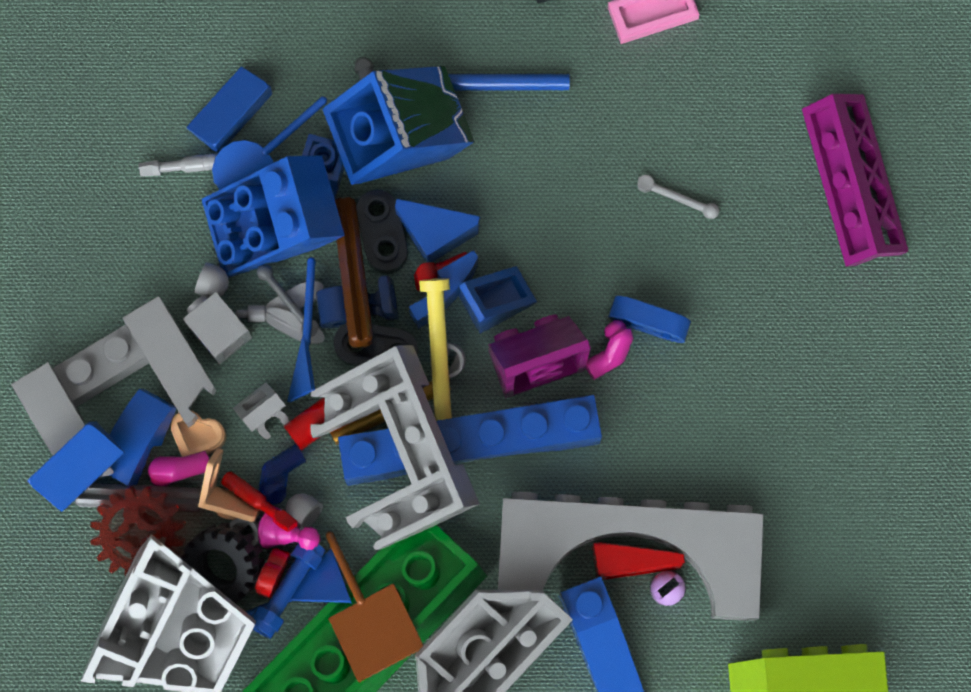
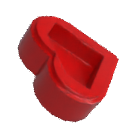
(272, 572)

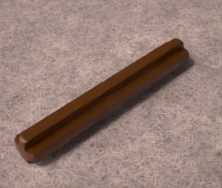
(353, 276)

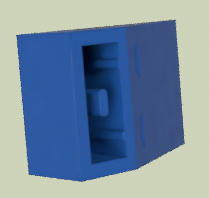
(273, 214)

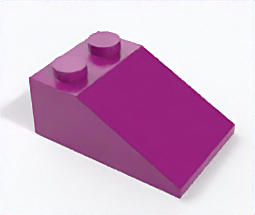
(538, 355)

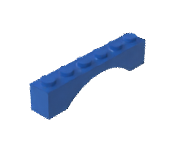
(480, 436)

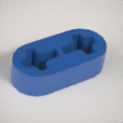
(650, 319)

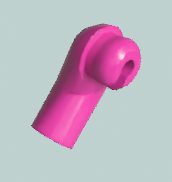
(169, 469)

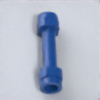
(268, 618)

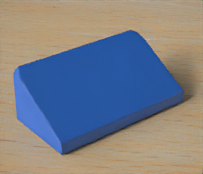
(230, 109)
(76, 466)

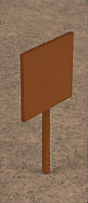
(374, 629)

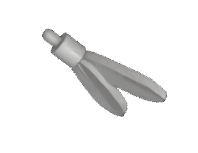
(280, 316)

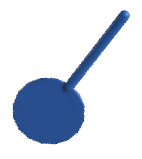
(246, 157)

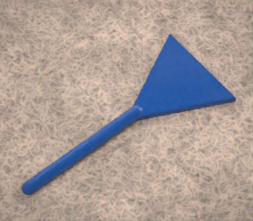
(303, 378)
(320, 585)

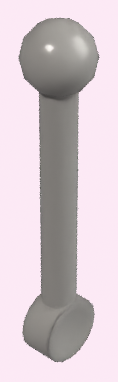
(646, 184)

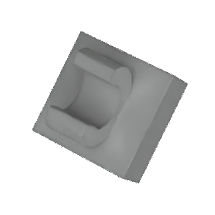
(259, 408)

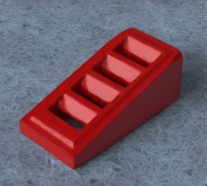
(622, 561)

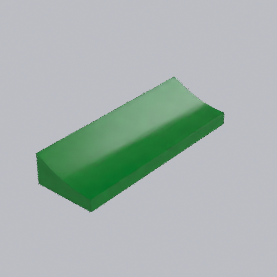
(432, 582)

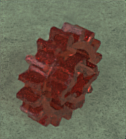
(133, 514)

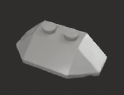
(489, 641)

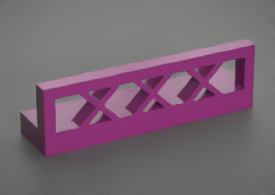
(849, 178)

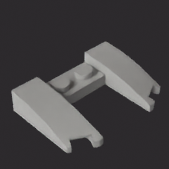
(145, 339)
(437, 486)

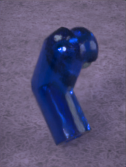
(275, 474)

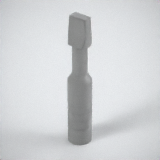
(187, 164)

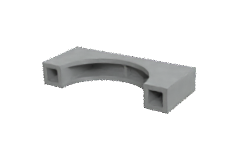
(717, 544)

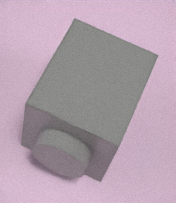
(216, 326)

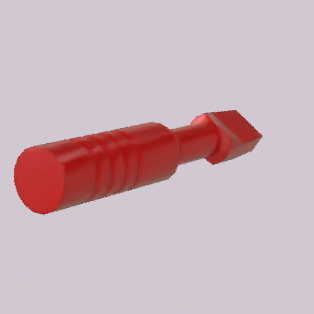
(257, 500)

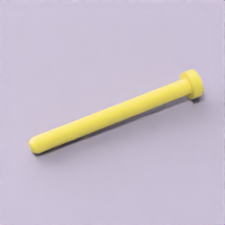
(438, 345)

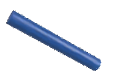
(509, 82)

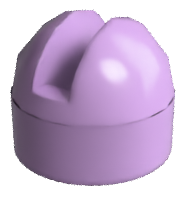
(674, 594)

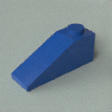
(600, 637)

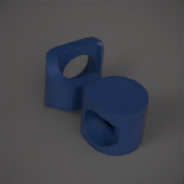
(332, 306)

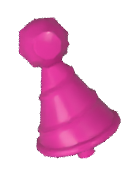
(272, 535)

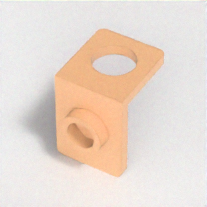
(222, 500)

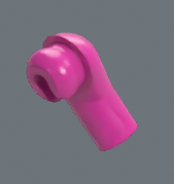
(616, 350)

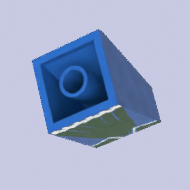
(397, 122)

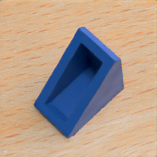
(435, 229)
(495, 297)

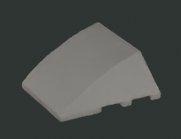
(168, 628)

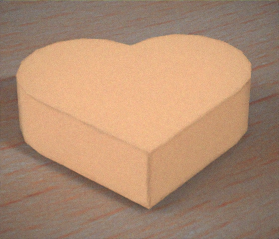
(202, 436)

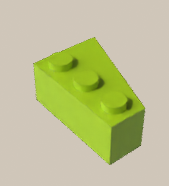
(812, 672)

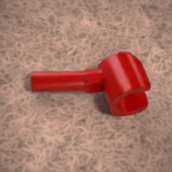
(429, 269)

